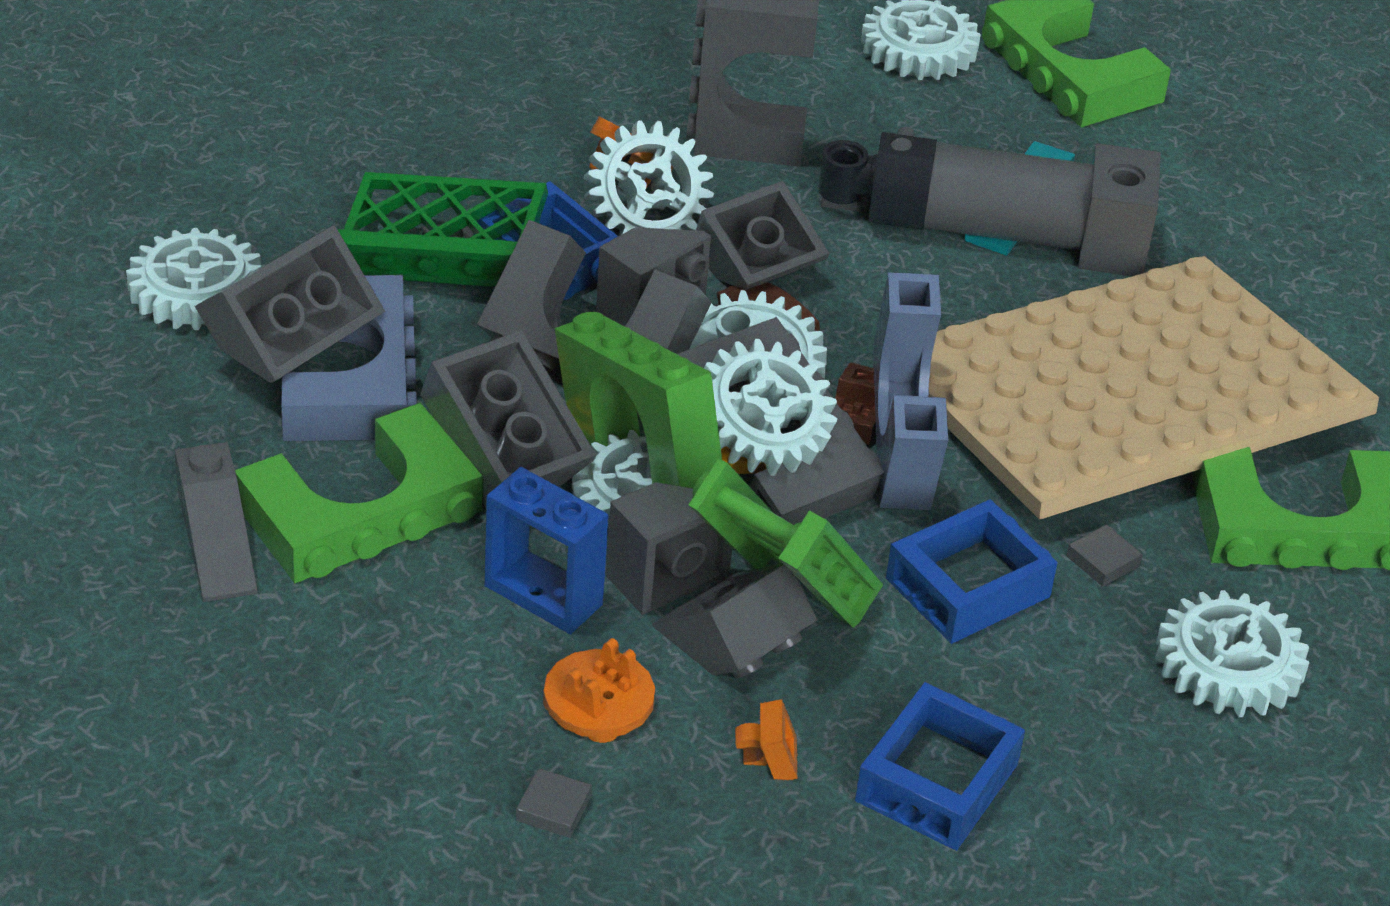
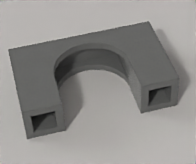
(725, 120)
(537, 282)
(837, 477)

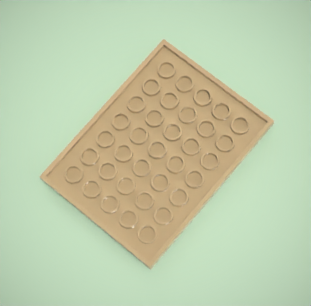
(1133, 385)

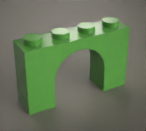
(1079, 87)
(616, 373)
(1250, 528)
(319, 534)

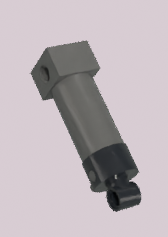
(1086, 207)

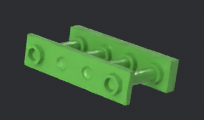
(807, 548)

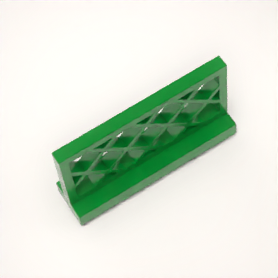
(435, 255)

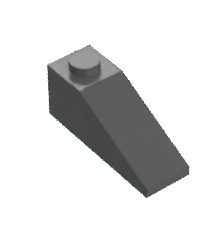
(215, 521)

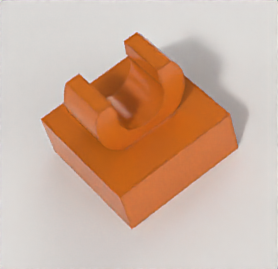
(770, 741)

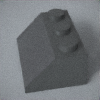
(292, 306)
(506, 413)

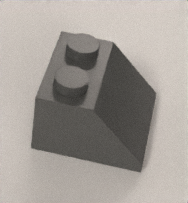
(760, 237)
(662, 547)
(740, 620)

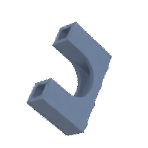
(349, 401)
(908, 421)

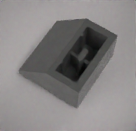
(630, 261)

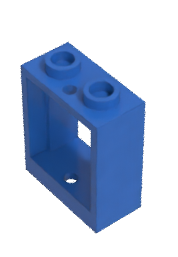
(568, 218)
(515, 572)
(941, 601)
(941, 812)

